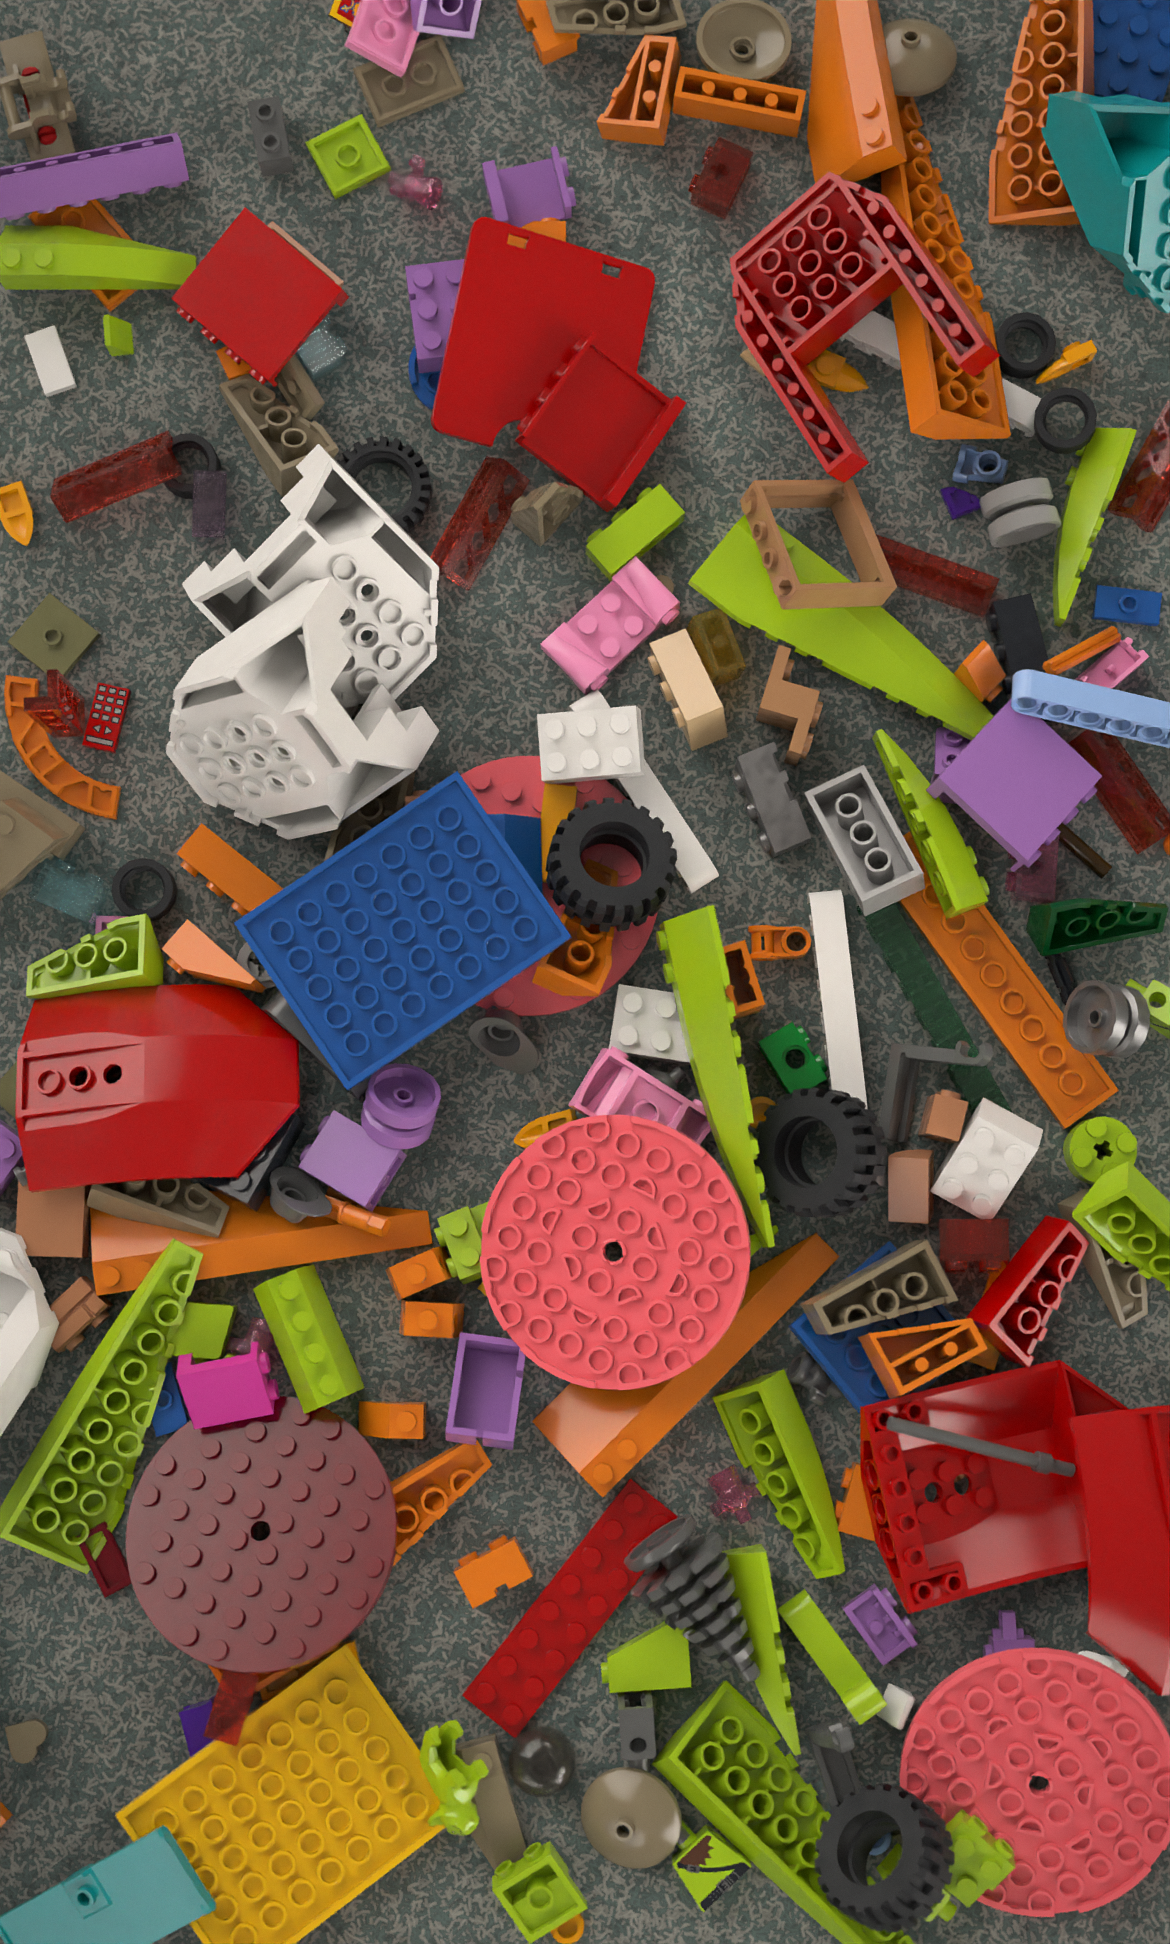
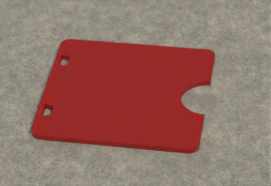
(521, 317)

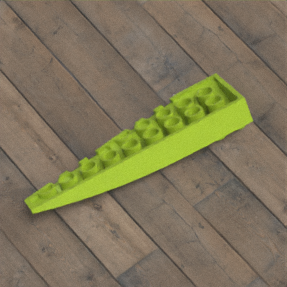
(699, 982)
(94, 1439)

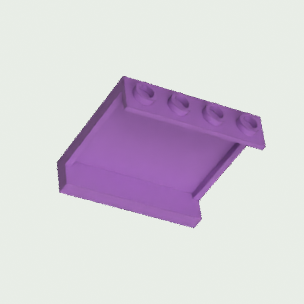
(1018, 782)

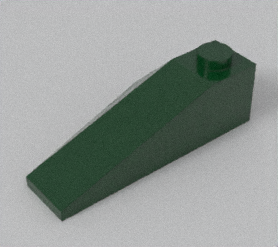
(1091, 922)

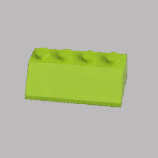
(308, 1338)

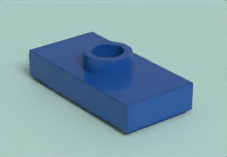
(1127, 605)
(170, 1408)

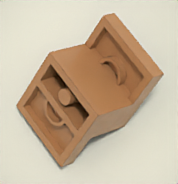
(790, 706)

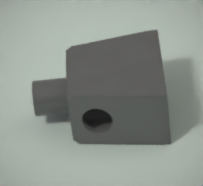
(637, 1729)

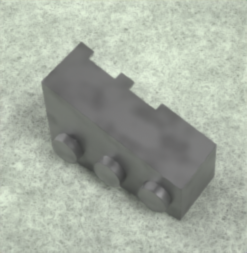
(770, 801)

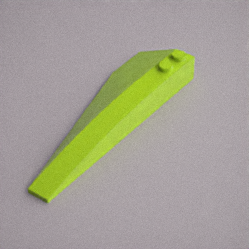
(851, 641)
(754, 1796)

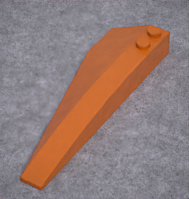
(1050, 58)

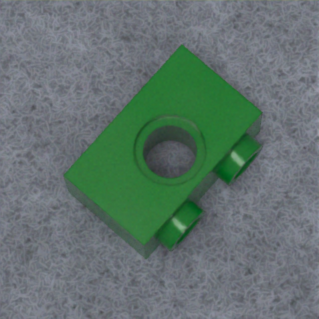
(792, 1039)

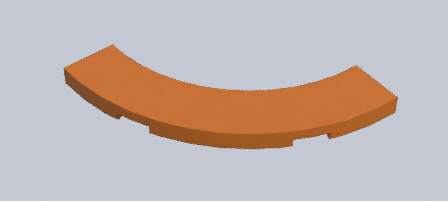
(47, 763)

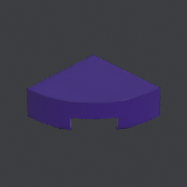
(959, 502)

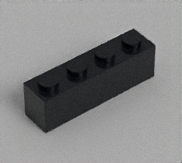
(1017, 638)

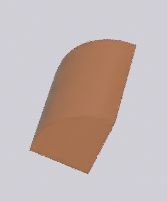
(910, 1186)

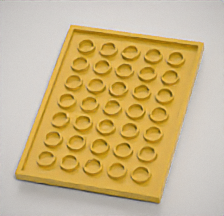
(299, 1811)

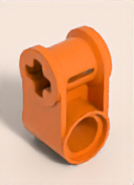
(775, 942)

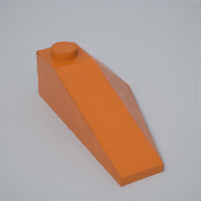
(584, 960)

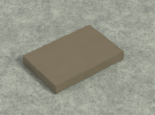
(427, 81)

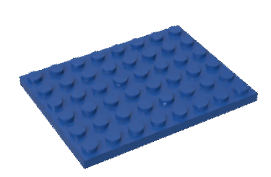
(402, 930)

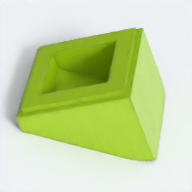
(118, 336)

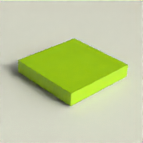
(348, 156)

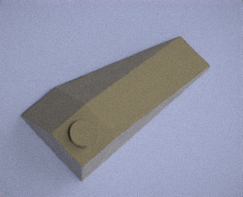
(274, 430)
(545, 510)

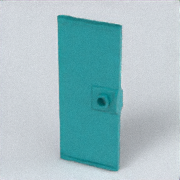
(118, 1900)

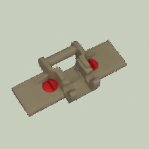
(44, 97)

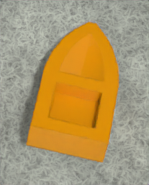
(1071, 358)
(836, 374)
(16, 512)
(542, 1125)

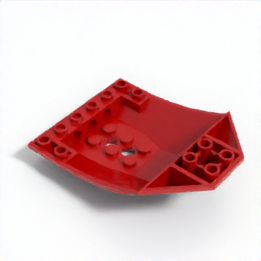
(195, 1095)
(1010, 1519)
(1127, 1529)

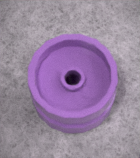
(400, 1106)

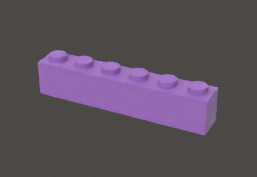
(91, 175)

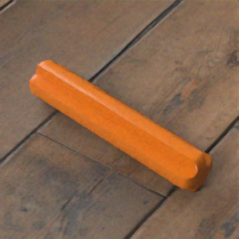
(1082, 651)

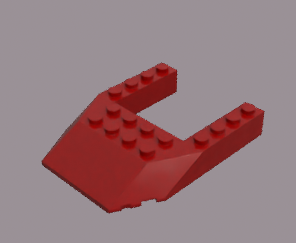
(821, 274)

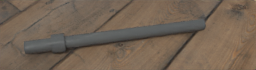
(1038, 1461)

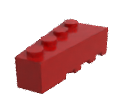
(1029, 1289)

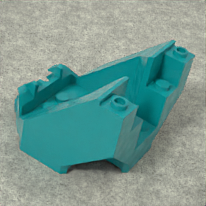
(1118, 180)

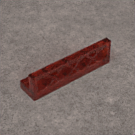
(115, 477)
(1154, 490)
(472, 513)
(938, 577)
(60, 711)
(1118, 790)

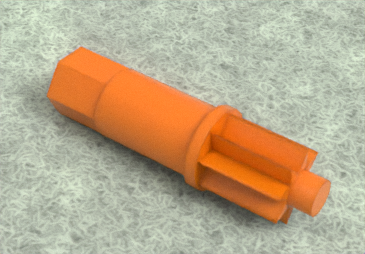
(358, 1217)

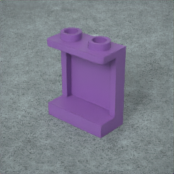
(351, 1160)

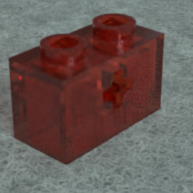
(720, 195)
(231, 1707)

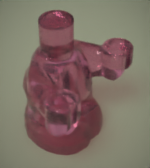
(415, 186)
(257, 1331)
(731, 1494)

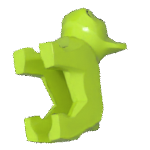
(451, 1779)

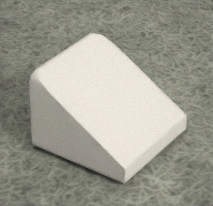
(898, 1706)

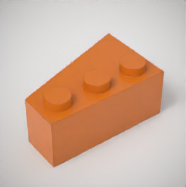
(645, 96)
(920, 1353)

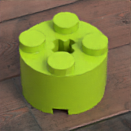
(1080, 1152)

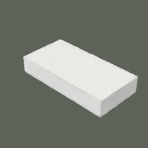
(50, 361)

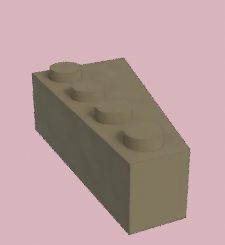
(24, 841)

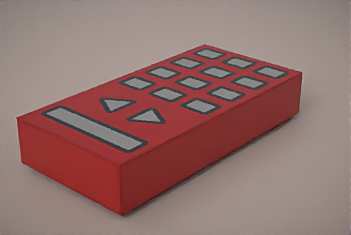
(106, 718)

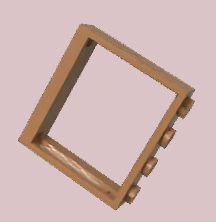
(855, 526)

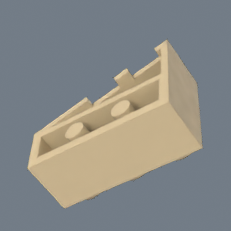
(688, 688)

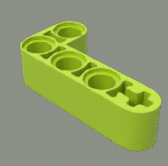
(832, 1657)

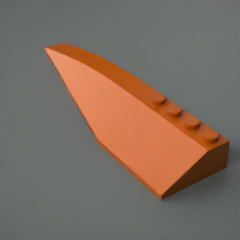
(939, 394)

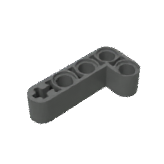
(283, 1014)

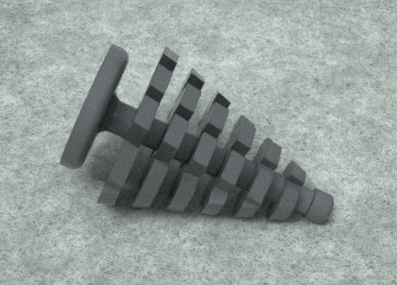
(689, 1587)

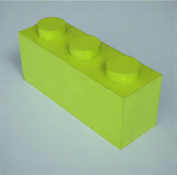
(634, 530)

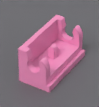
(1114, 665)

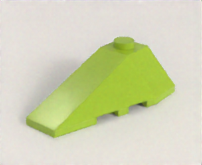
(111, 959)

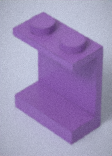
(530, 190)

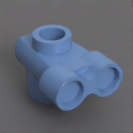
(973, 463)

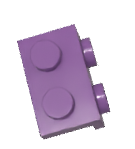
(879, 1624)

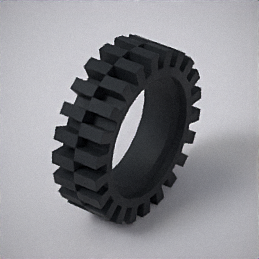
(408, 461)

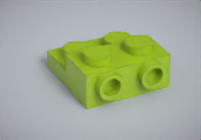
(463, 1237)
(978, 1858)
(537, 1891)

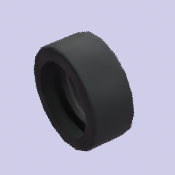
(1037, 325)
(1058, 396)
(197, 442)
(140, 865)

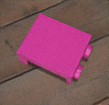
(227, 1388)

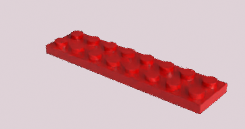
(567, 1612)

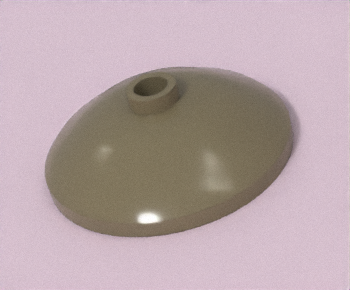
(748, 28)
(919, 56)
(642, 1805)

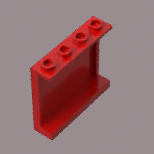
(257, 297)
(597, 422)

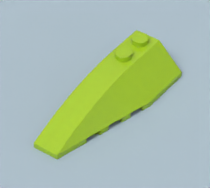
(86, 260)
(1088, 496)
(934, 833)
(1129, 1220)
(779, 1446)
(758, 1604)

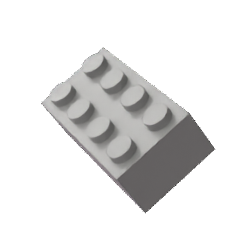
(864, 840)

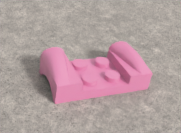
(611, 626)
(622, 1088)

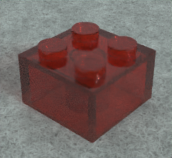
(973, 1245)

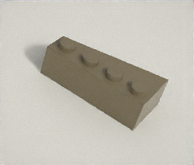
(888, 1288)

